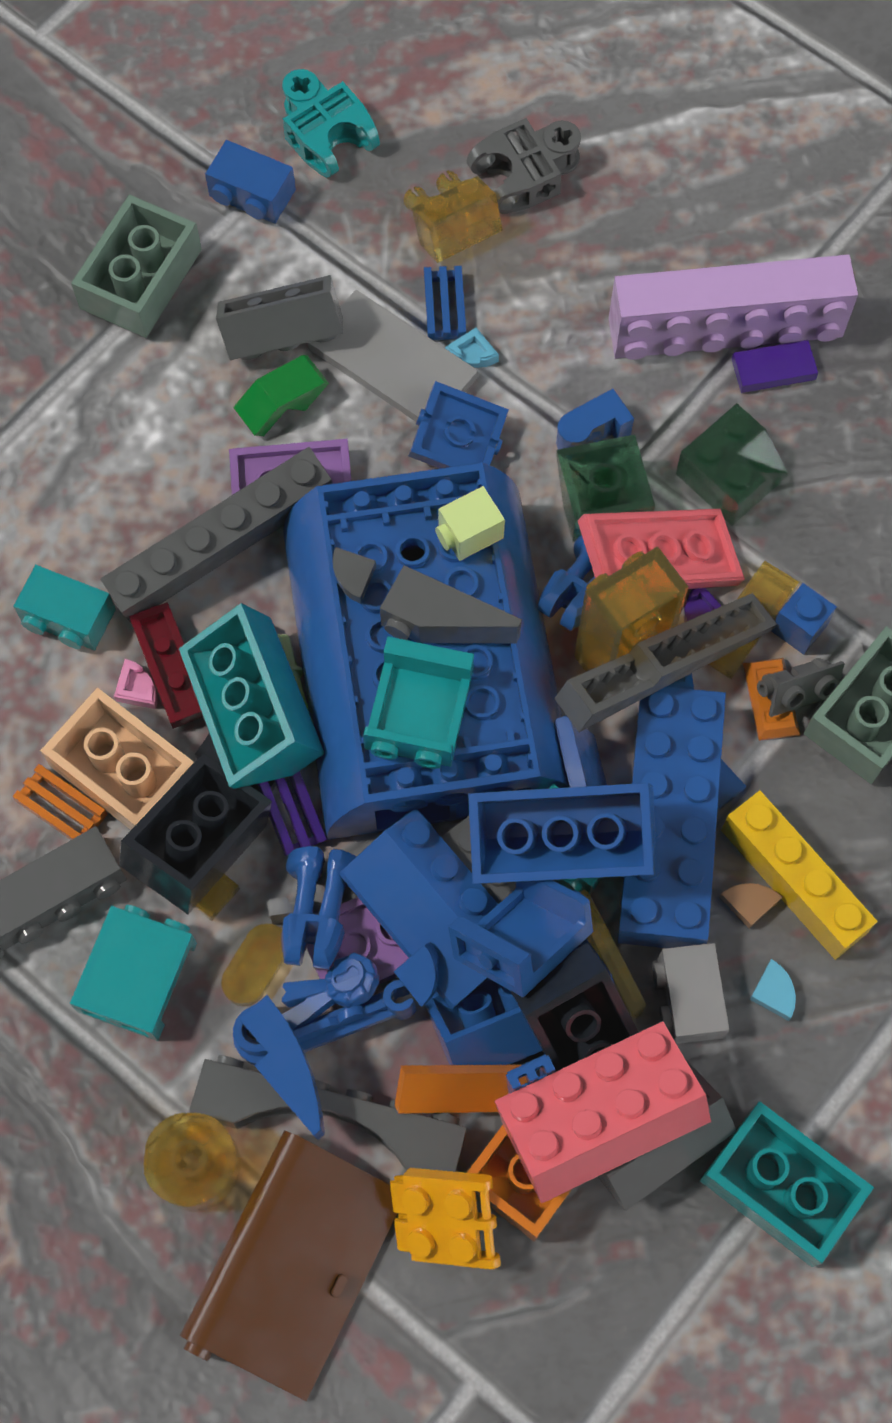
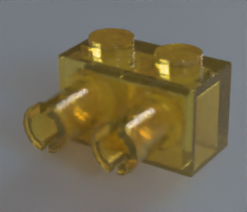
(455, 218)

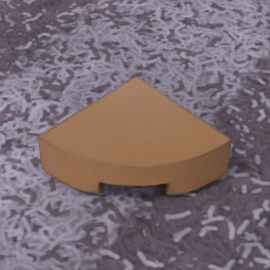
(750, 901)

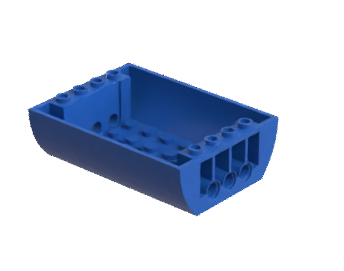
(510, 708)

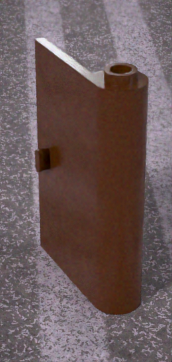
(273, 1281)

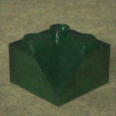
(732, 464)
(602, 479)

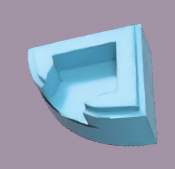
(474, 349)
(775, 991)

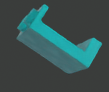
(419, 703)
(133, 971)

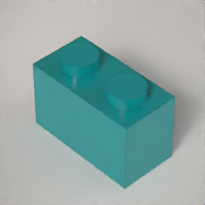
(64, 608)

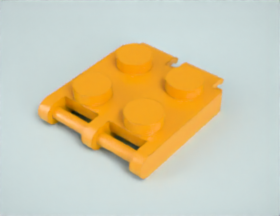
(442, 1218)

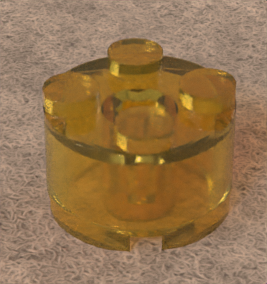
(165, 1161)

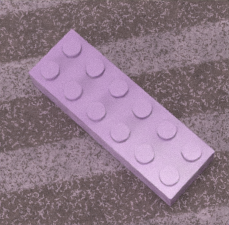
(731, 306)

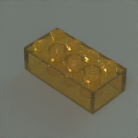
(628, 608)

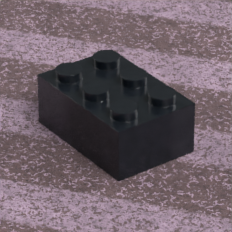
(194, 834)
(576, 1009)

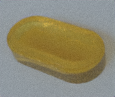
(253, 965)

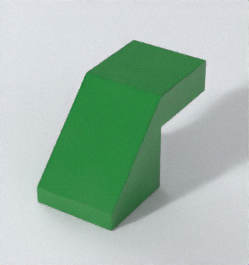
(287, 387)

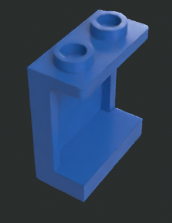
(524, 934)

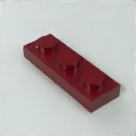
(160, 645)

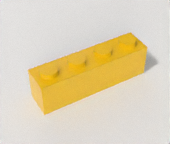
(798, 875)

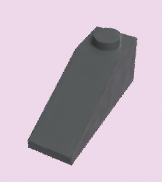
(441, 614)

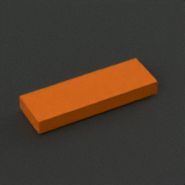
(451, 1088)

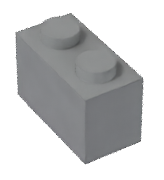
(691, 993)

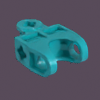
(322, 119)

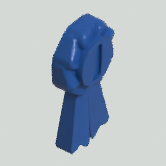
(347, 983)

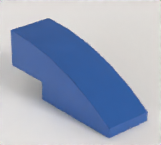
(285, 1064)

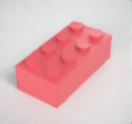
(603, 1111)

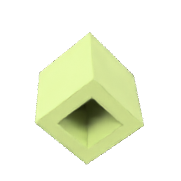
(470, 523)

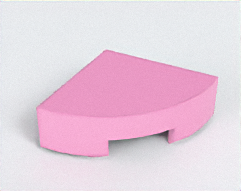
(135, 686)

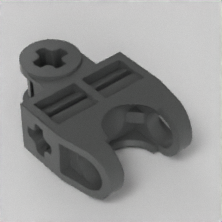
(528, 160)

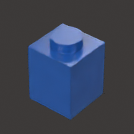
(803, 618)

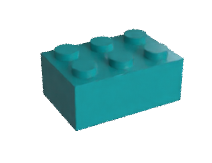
(787, 1184)

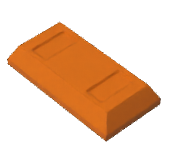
(768, 727)

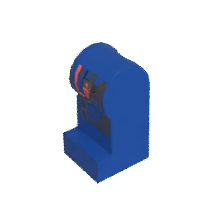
(595, 421)

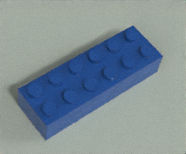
(681, 757)

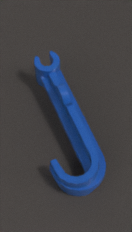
(334, 1024)

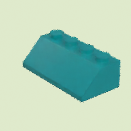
(250, 699)

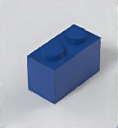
(250, 182)

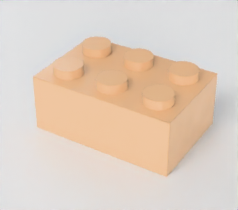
(115, 758)

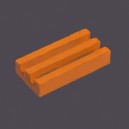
(33, 785)

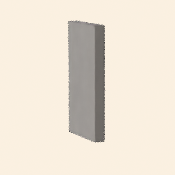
(391, 356)

